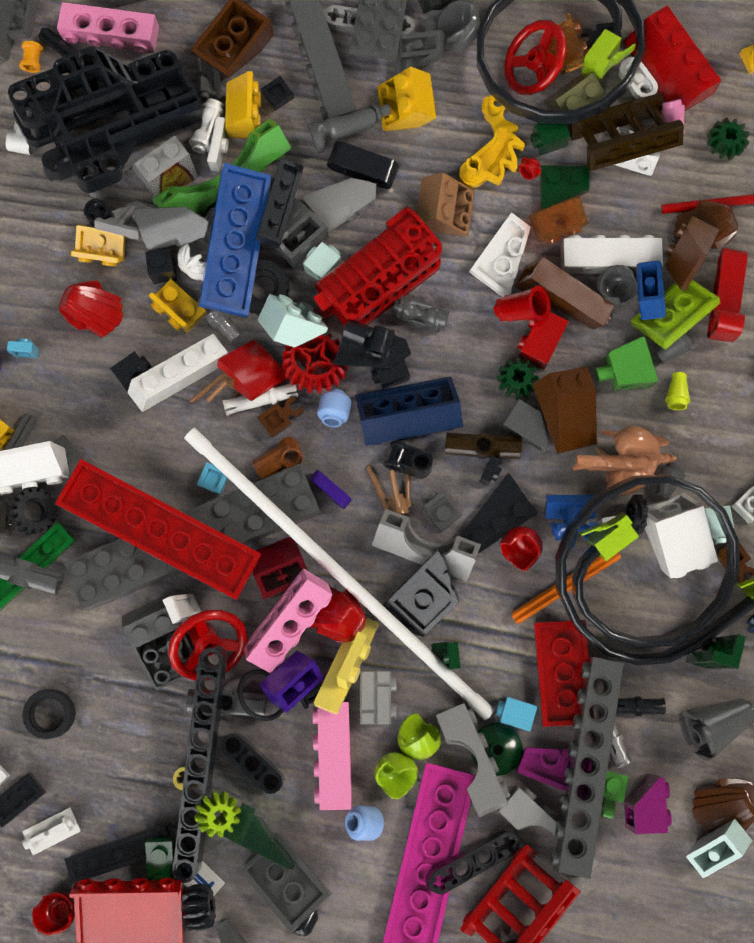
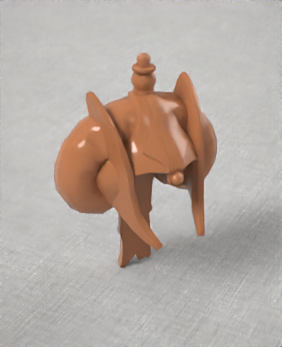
(637, 456)

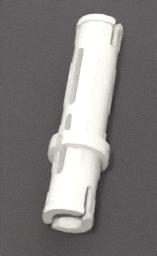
(272, 396)

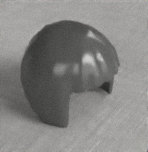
(617, 285)

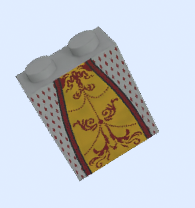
(165, 167)

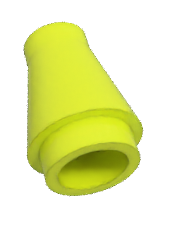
(678, 393)

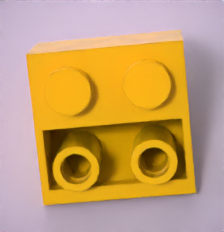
(409, 100)
(242, 106)

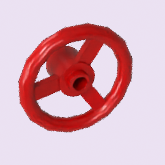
(538, 59)
(203, 636)

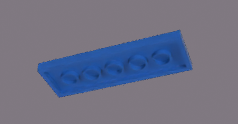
(232, 242)

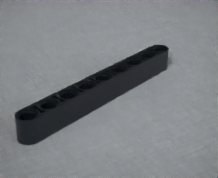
(206, 750)

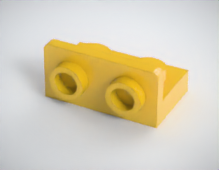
(178, 306)

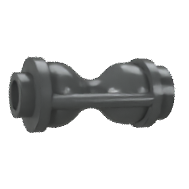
(432, 317)

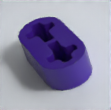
(330, 489)

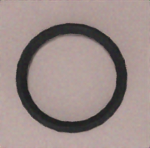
(244, 705)

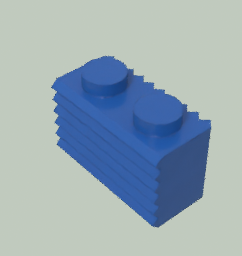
(651, 290)

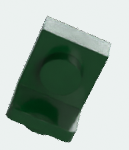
(448, 653)

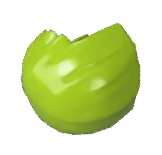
(418, 738)
(396, 774)

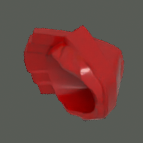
(91, 308)
(341, 617)

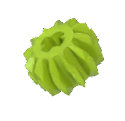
(211, 823)

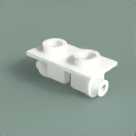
(50, 831)

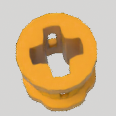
(31, 56)

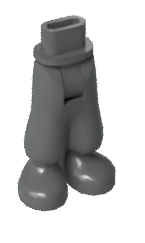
(346, 125)

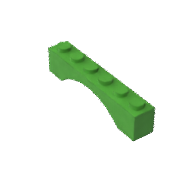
(262, 147)

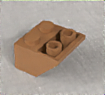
(445, 204)

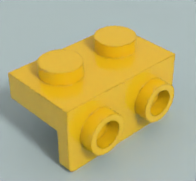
(98, 245)

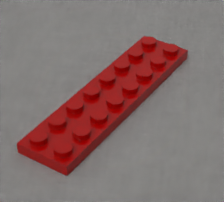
(158, 529)

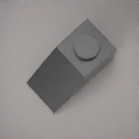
(528, 424)

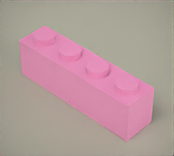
(334, 759)

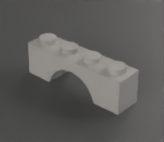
(398, 537)
(485, 790)
(524, 812)

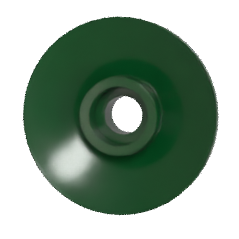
(511, 746)

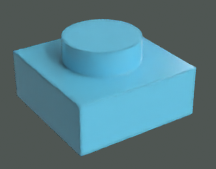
(23, 348)
(212, 479)

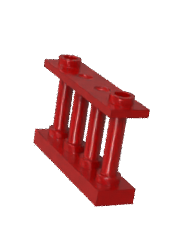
(546, 914)

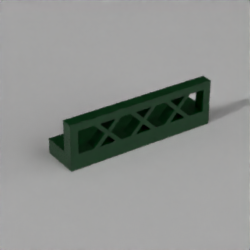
(721, 653)

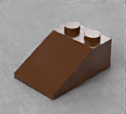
(233, 37)
(569, 408)

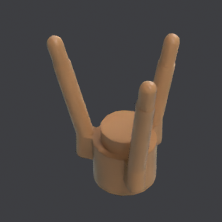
(226, 381)
(396, 502)

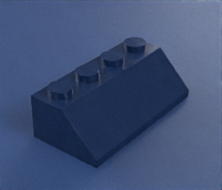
(409, 411)

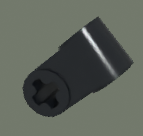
(407, 458)

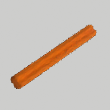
(550, 595)

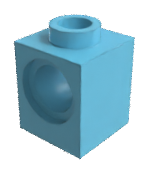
(516, 713)

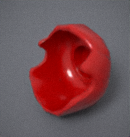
(54, 913)

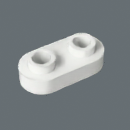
(642, 79)

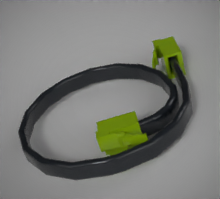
(598, 61)

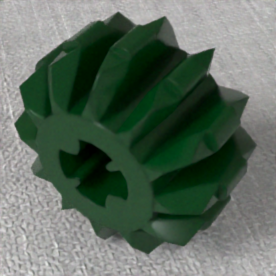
(726, 129)
(508, 373)

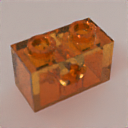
(573, 220)

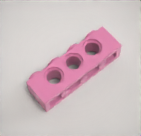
(98, 19)
(304, 587)

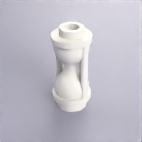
(202, 137)

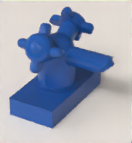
(565, 508)

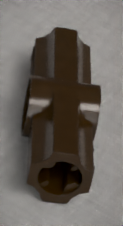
(500, 446)

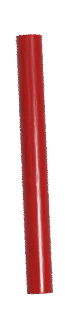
(691, 205)

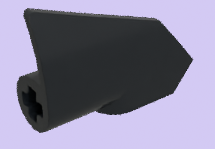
(370, 347)

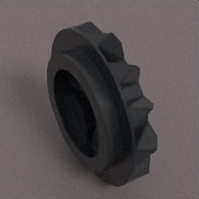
(637, 512)

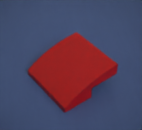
(252, 370)

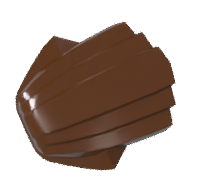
(716, 215)
(724, 802)

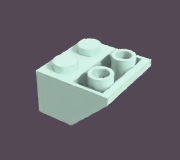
(289, 321)

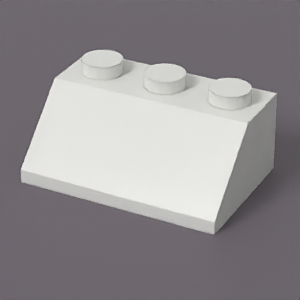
(32, 465)

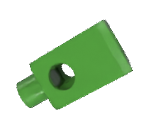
(628, 367)

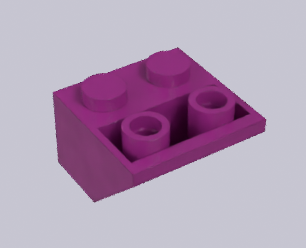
(647, 807)

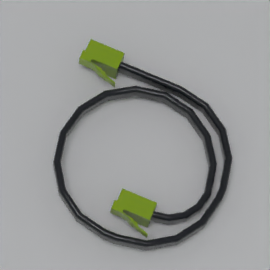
(615, 536)

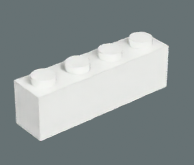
(599, 253)
(176, 373)

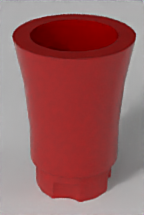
(525, 305)

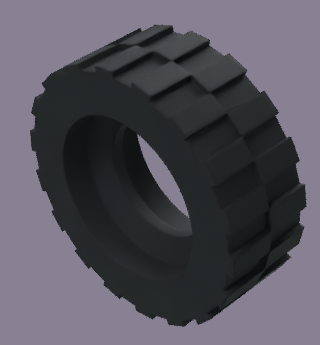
(279, 278)

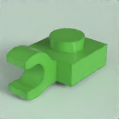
(614, 791)

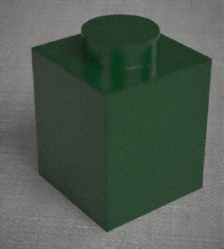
(549, 137)

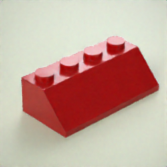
(675, 60)

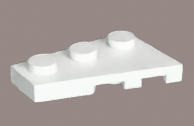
(501, 257)

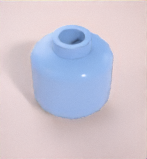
(334, 408)
(364, 823)

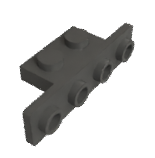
(15, 23)

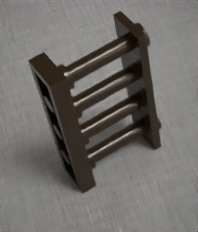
(632, 145)

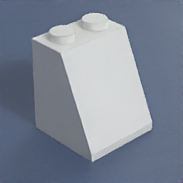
(680, 535)

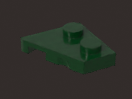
(562, 183)

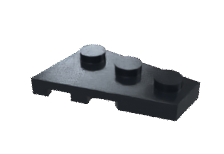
(501, 512)

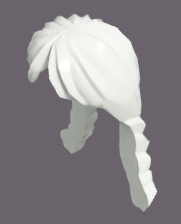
(193, 257)

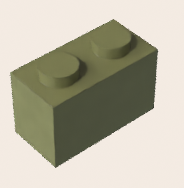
(576, 94)

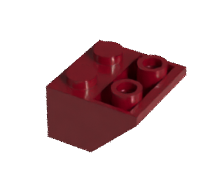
(278, 567)

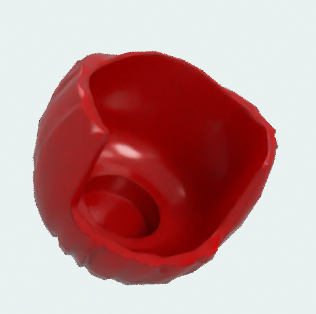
(521, 547)

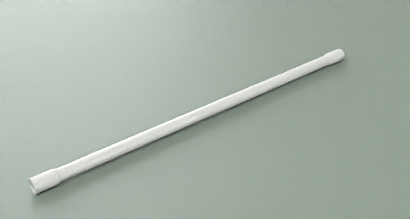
(472, 698)

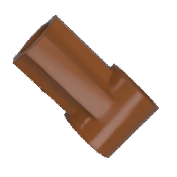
(277, 459)

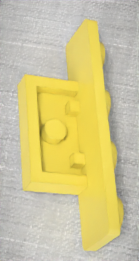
(345, 669)

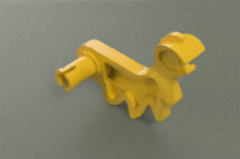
(498, 153)

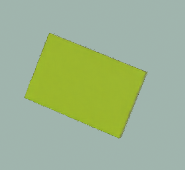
(682, 313)

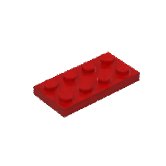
(559, 664)

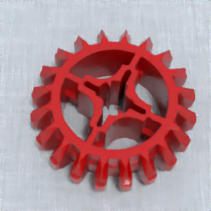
(319, 374)

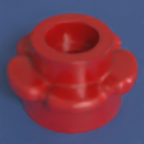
(529, 168)

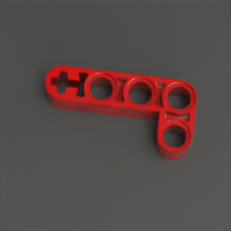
(726, 320)

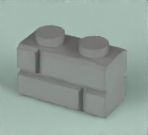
(376, 697)

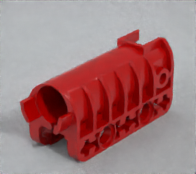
(380, 270)

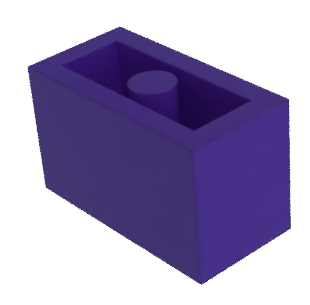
(291, 681)

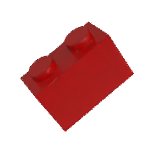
(542, 340)

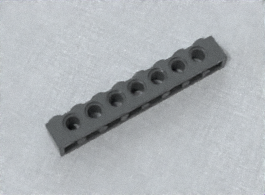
(581, 862)

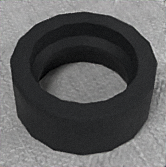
(29, 710)

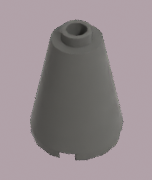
(716, 726)

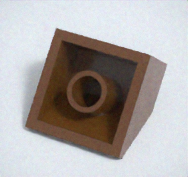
(689, 251)

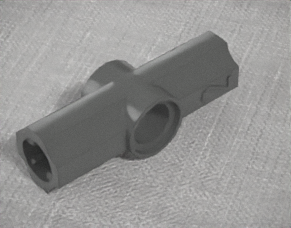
(30, 575)
(254, 701)

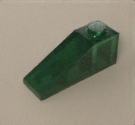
(256, 836)

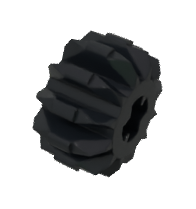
(198, 907)

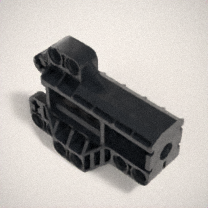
(116, 88)

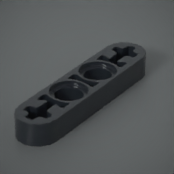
(475, 867)

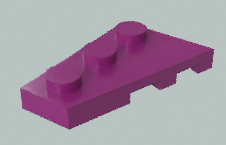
(549, 767)

